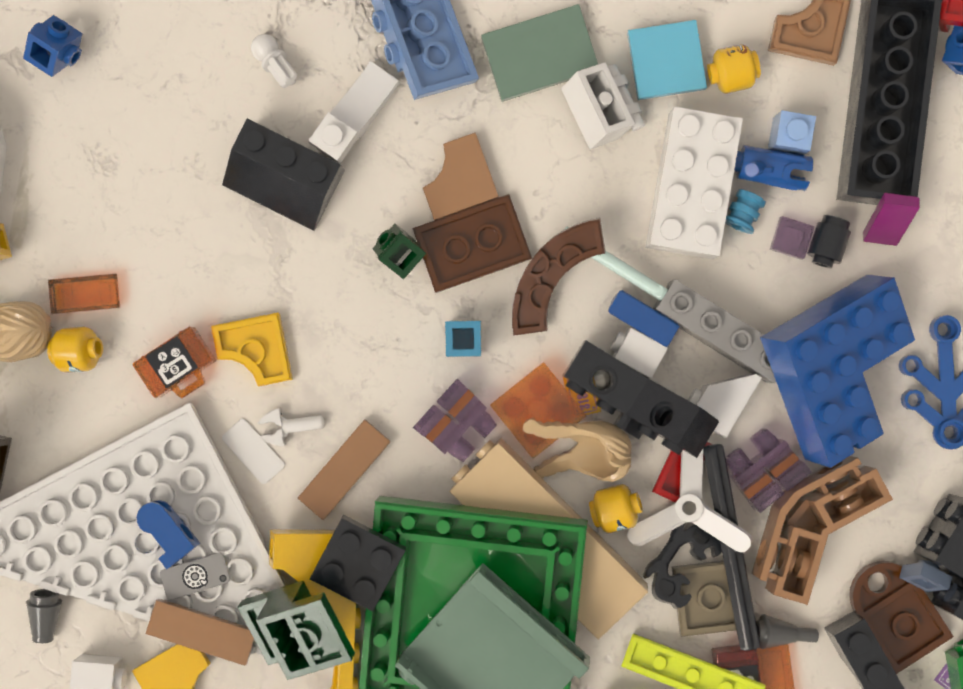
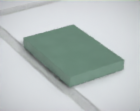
(539, 52)

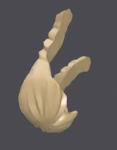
(23, 331)
(599, 452)

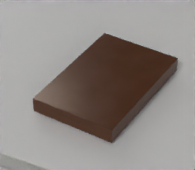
(472, 243)

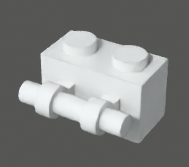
(602, 104)

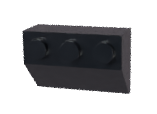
(281, 174)

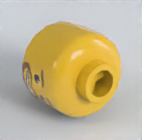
(734, 68)

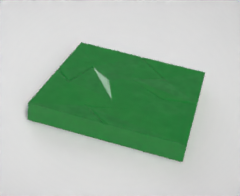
(444, 547)

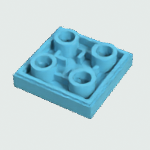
(667, 60)

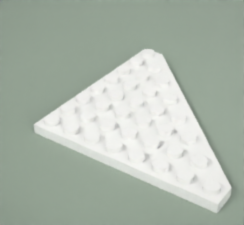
(83, 535)

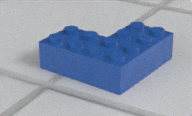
(822, 362)

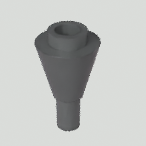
(777, 632)

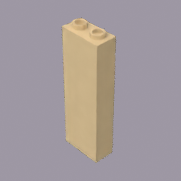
(508, 483)

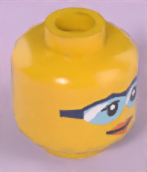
(75, 349)
(615, 508)

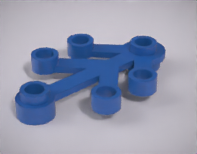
(946, 389)

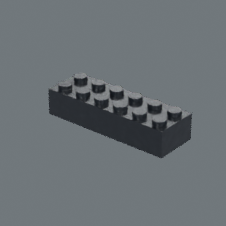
(888, 99)

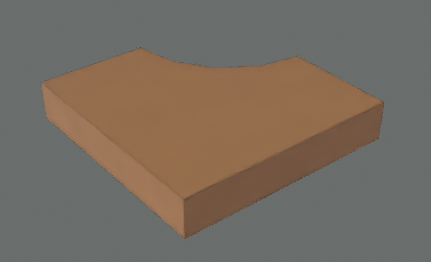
(812, 33)
(463, 179)

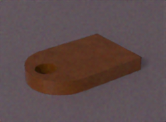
(898, 615)

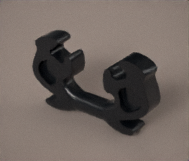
(667, 587)

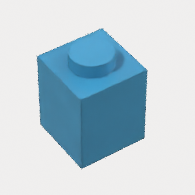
(463, 338)

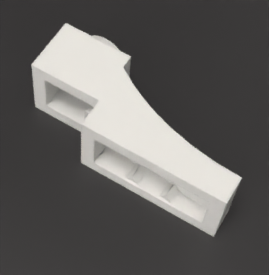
(354, 113)

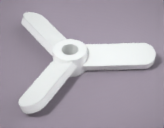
(704, 517)

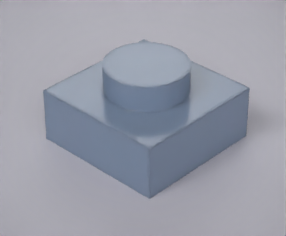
(925, 576)

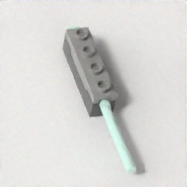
(700, 319)

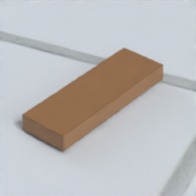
(344, 469)
(200, 631)

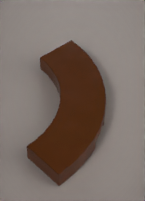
(546, 270)

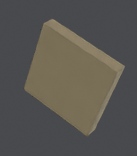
(710, 603)

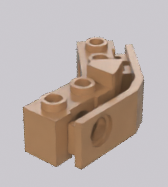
(810, 522)

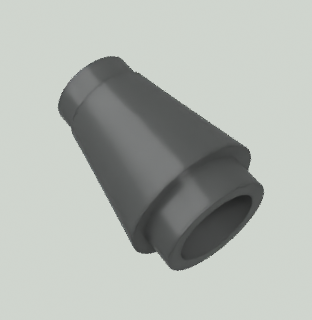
(43, 614)

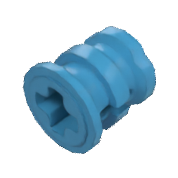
(744, 211)

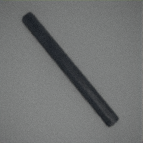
(733, 560)

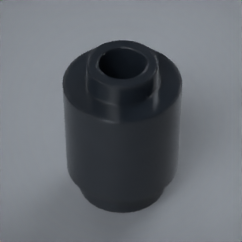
(829, 241)

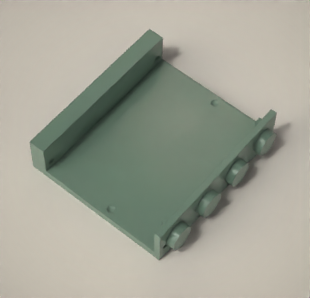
(490, 642)

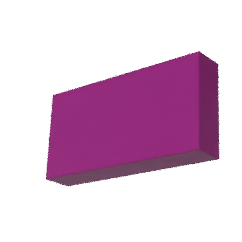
(891, 219)

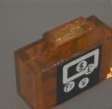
(175, 363)

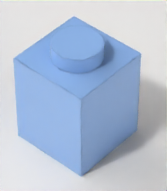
(792, 132)

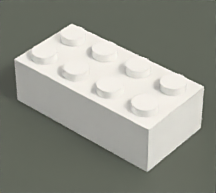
(694, 183)

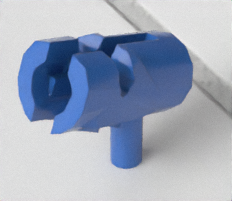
(772, 167)

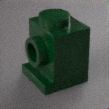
(393, 245)

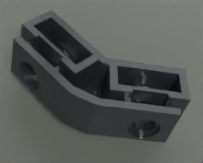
(641, 402)

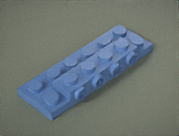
(425, 44)

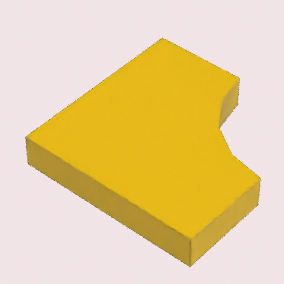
(257, 345)
(172, 669)

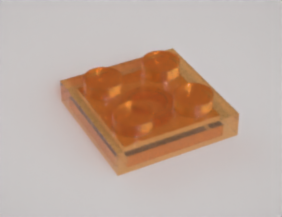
(539, 397)

